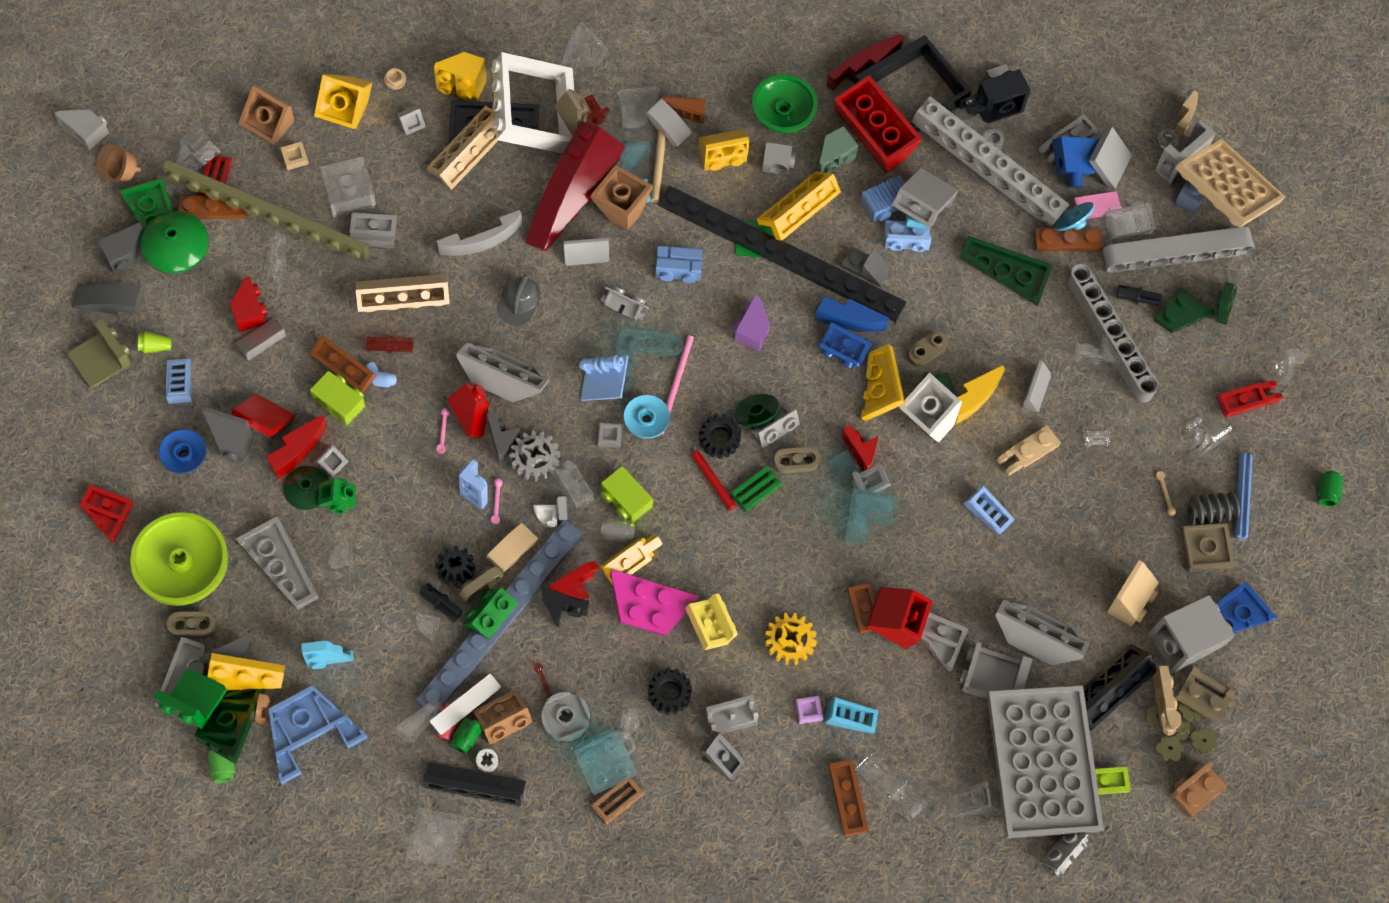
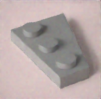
(185, 658)

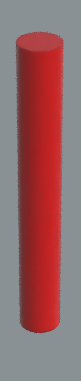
(713, 480)

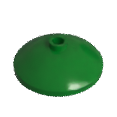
(786, 93)
(178, 252)

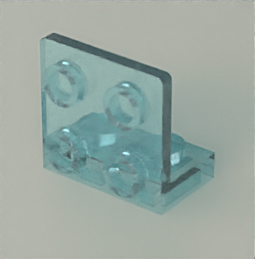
(604, 760)

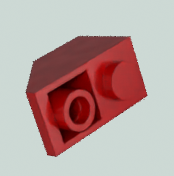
(246, 308)

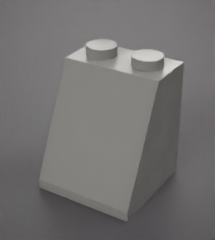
(1190, 634)

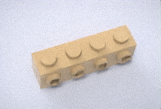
(402, 293)

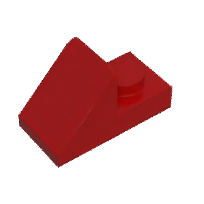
(861, 451)
(573, 582)

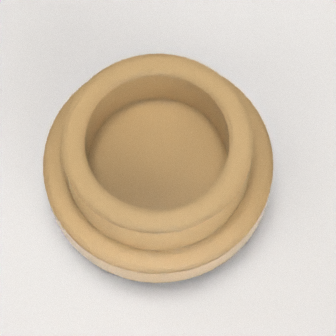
(395, 79)

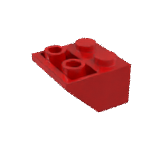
(900, 615)

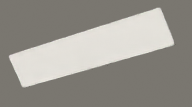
(465, 704)

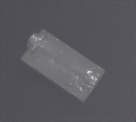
(578, 493)

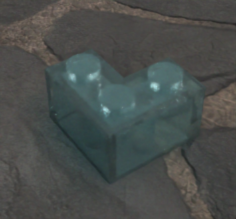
(869, 509)

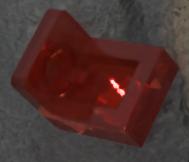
(598, 115)

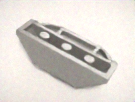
(500, 373)
(1040, 634)

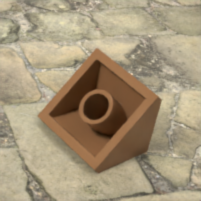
(266, 115)

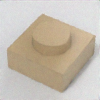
(294, 155)

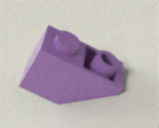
(754, 326)

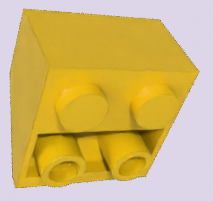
(461, 76)
(723, 149)

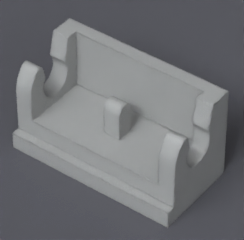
(732, 715)

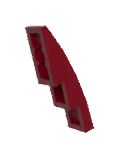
(864, 60)

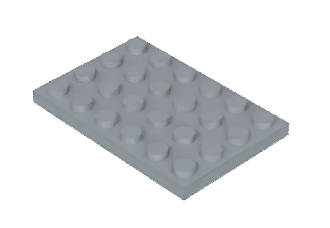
(1044, 761)

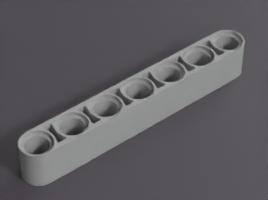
(1178, 249)
(1112, 322)

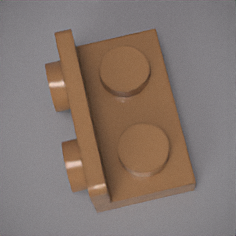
(503, 716)
(1198, 790)

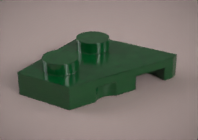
(1225, 302)
(1182, 311)

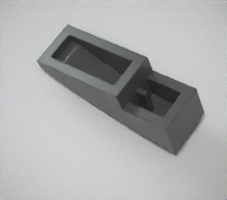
(109, 298)

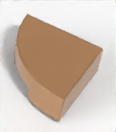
(262, 712)

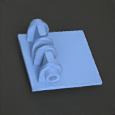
(603, 377)

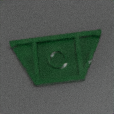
(230, 724)

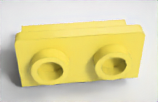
(711, 622)

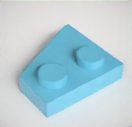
(321, 653)

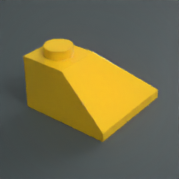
(342, 99)

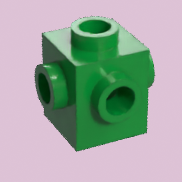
(337, 495)

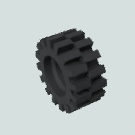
(720, 448)
(673, 677)

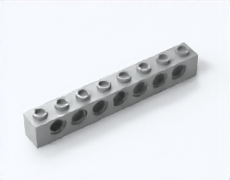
(989, 162)

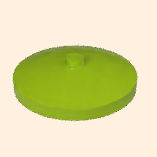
(179, 559)

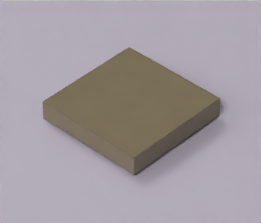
(1207, 547)

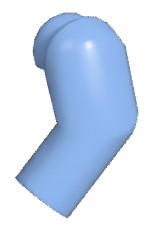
(382, 379)

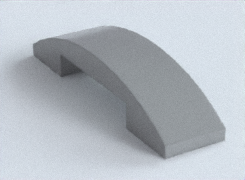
(455, 247)

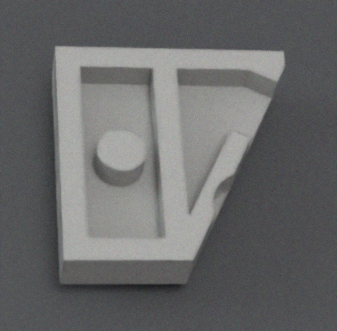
(943, 639)

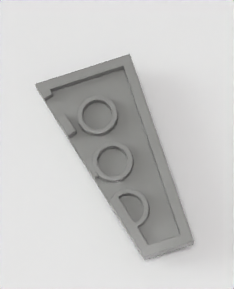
(279, 560)

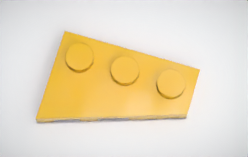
(883, 384)
(245, 673)

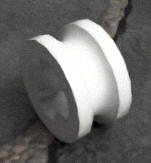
(487, 769)

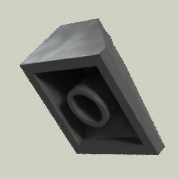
(230, 434)

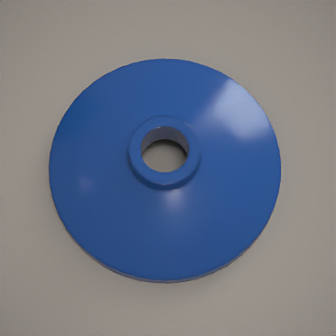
(179, 442)

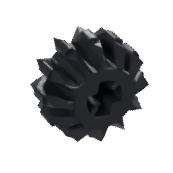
(456, 573)

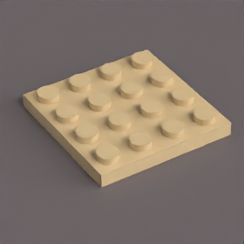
(1230, 183)

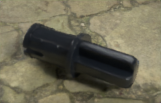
(1138, 295)
(441, 602)

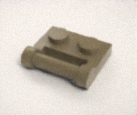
(1202, 699)

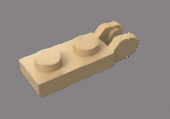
(1030, 449)
(1165, 701)

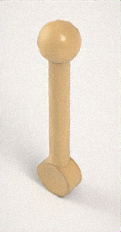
(1160, 477)

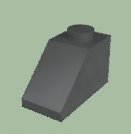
(122, 247)

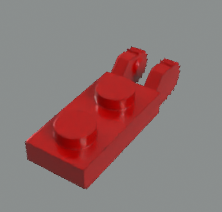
(1247, 398)

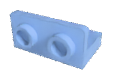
(902, 237)
(472, 485)

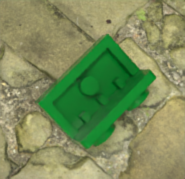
(490, 612)

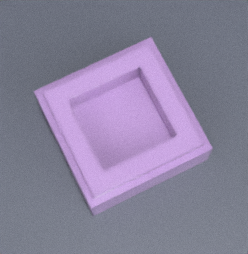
(809, 709)

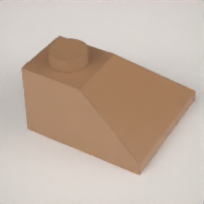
(622, 197)

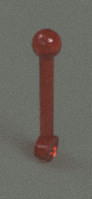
(538, 668)

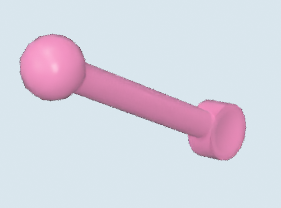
(441, 448)
(495, 520)

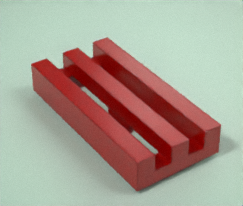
(219, 160)

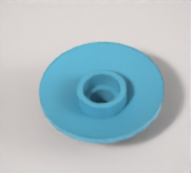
(1075, 217)
(649, 407)

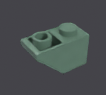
(837, 149)

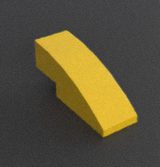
(977, 392)

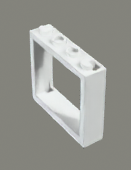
(520, 135)

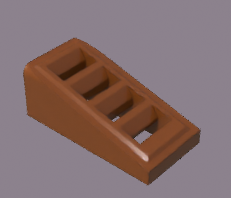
(687, 108)

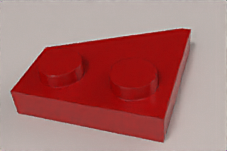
(106, 510)

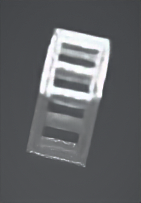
(414, 725)

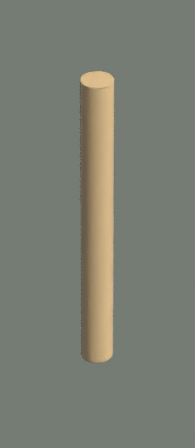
(658, 166)

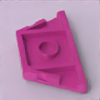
(648, 604)

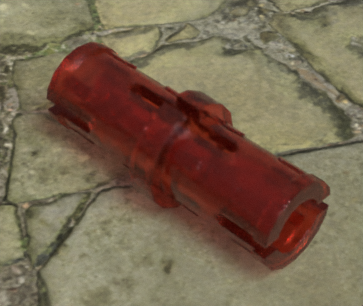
(389, 344)

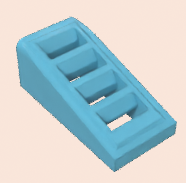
(840, 721)

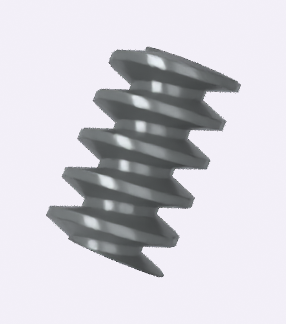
(1213, 506)

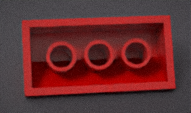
(877, 123)

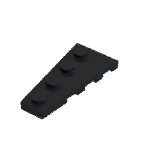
(464, 111)

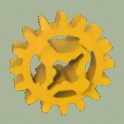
(795, 647)

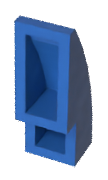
(851, 316)

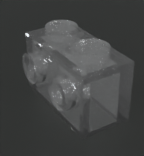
(1129, 221)

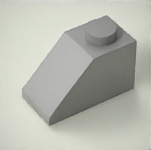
(83, 126)

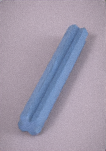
(1243, 495)

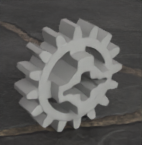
(528, 447)

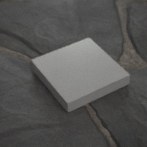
(1110, 157)

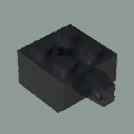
(999, 96)

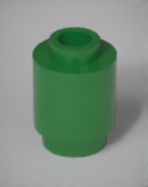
(1330, 488)

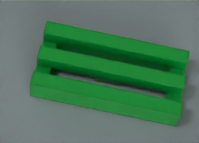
(771, 477)

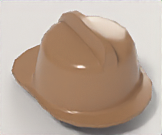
(116, 163)

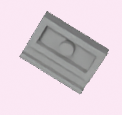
(374, 229)

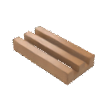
(601, 812)

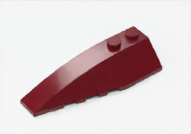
(577, 175)

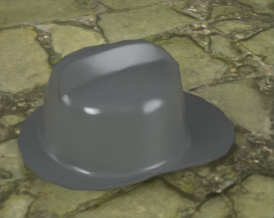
(519, 300)

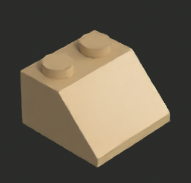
(1134, 595)

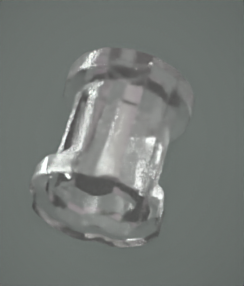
(1096, 437)

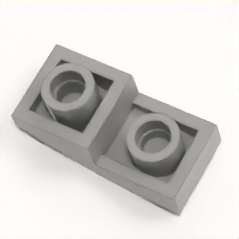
(667, 120)

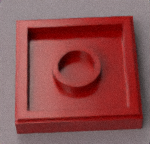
(263, 415)

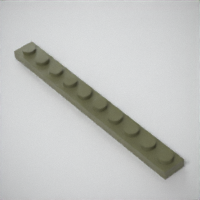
(273, 214)

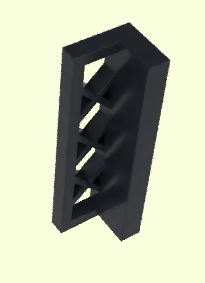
(1117, 687)
(474, 784)

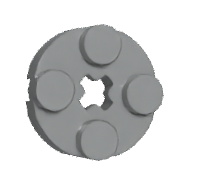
(571, 704)

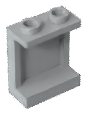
(1199, 139)
(924, 197)
(993, 672)

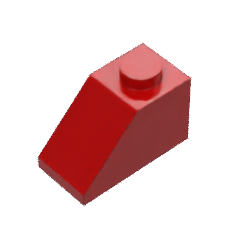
(471, 409)

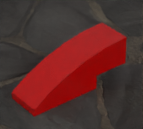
(296, 446)

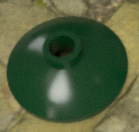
(756, 410)
(302, 497)

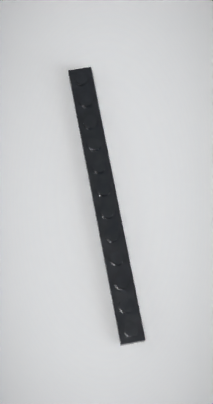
(781, 253)

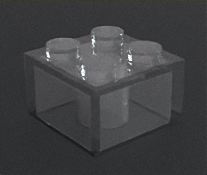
(348, 186)

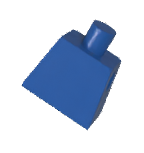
(1073, 158)

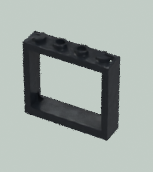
(909, 53)

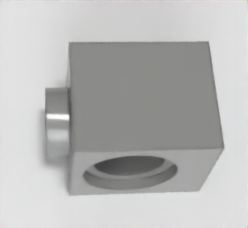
(778, 159)

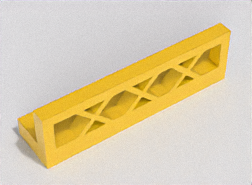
(800, 204)

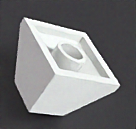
(932, 407)

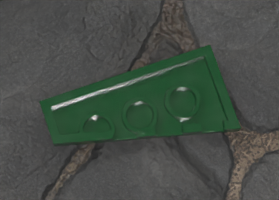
(1012, 269)

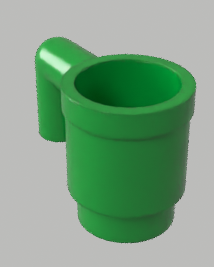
(465, 735)

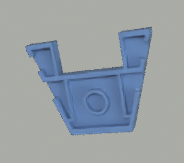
(302, 720)

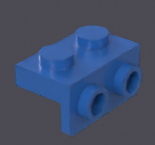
(844, 345)

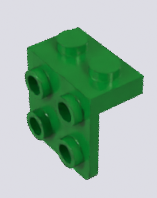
(191, 698)

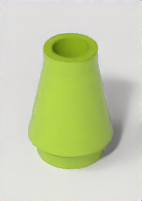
(152, 342)

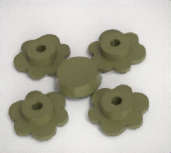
(1182, 733)

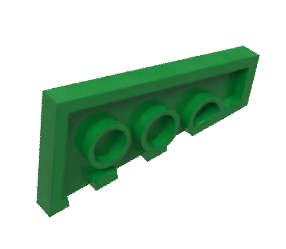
(147, 201)

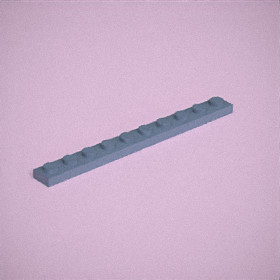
(522, 590)

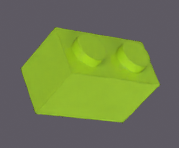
(338, 397)
(626, 495)

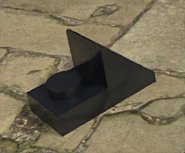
(558, 603)

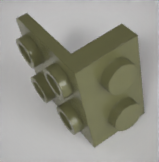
(100, 356)

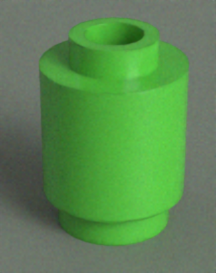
(220, 768)

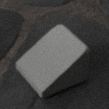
(330, 460)

